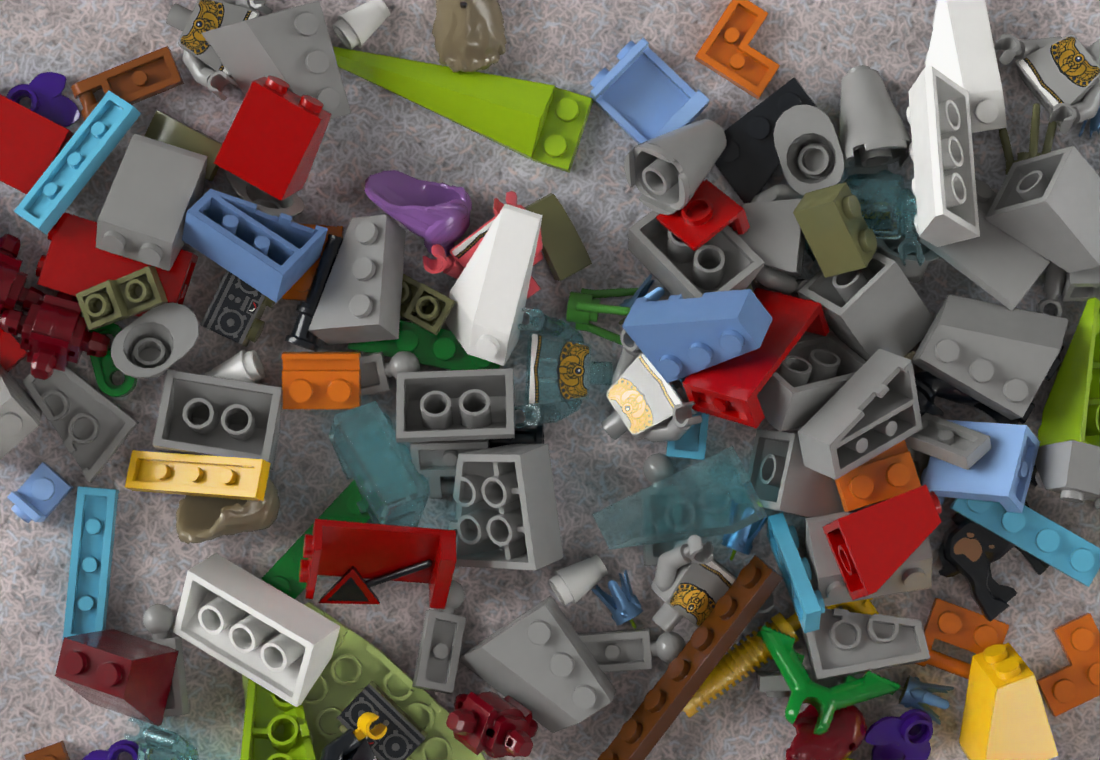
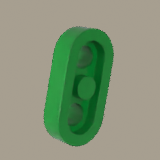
(105, 368)

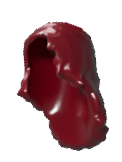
(841, 739)

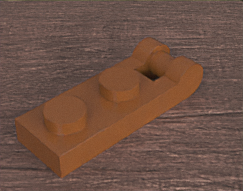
(132, 80)

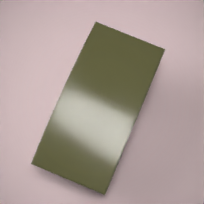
(173, 132)
(560, 240)
(121, 298)
(424, 305)

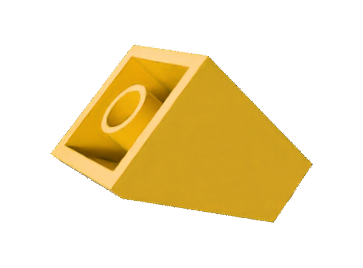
(1004, 710)

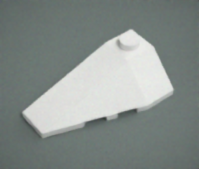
(966, 54)
(496, 286)

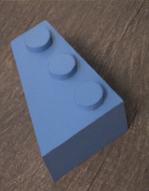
(251, 244)
(697, 332)

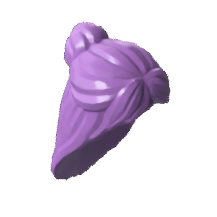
(424, 207)

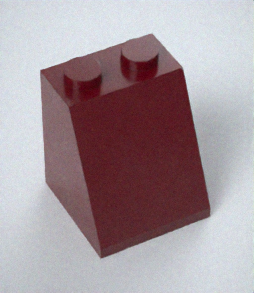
(119, 672)

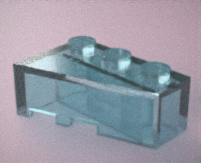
(380, 466)

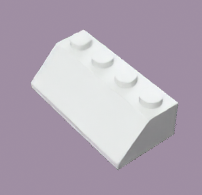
(942, 160)
(255, 628)

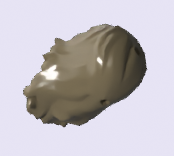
(469, 35)
(211, 517)

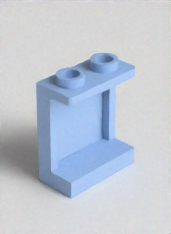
(645, 94)
(998, 476)

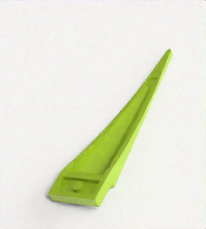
(512, 112)

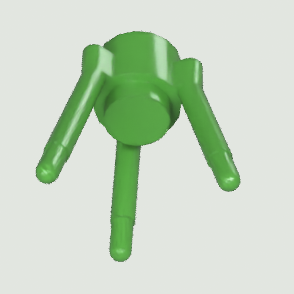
(584, 308)

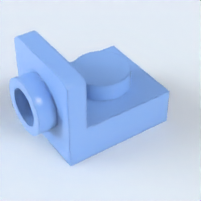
(39, 494)

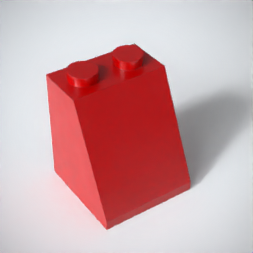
(274, 138)
(881, 538)

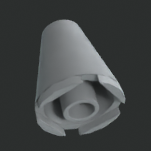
(870, 124)
(674, 164)

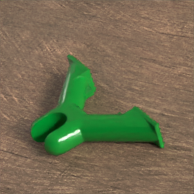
(806, 691)

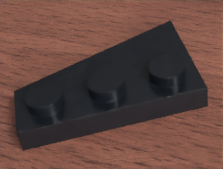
(750, 147)

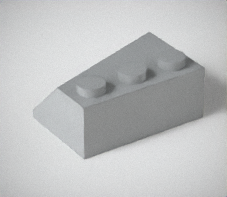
(287, 46)
(991, 351)
(506, 508)
(543, 667)

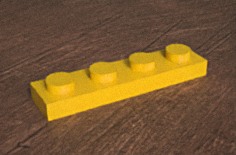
(198, 475)

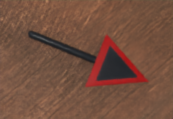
(355, 590)

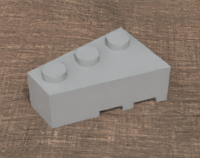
(364, 285)
(863, 417)

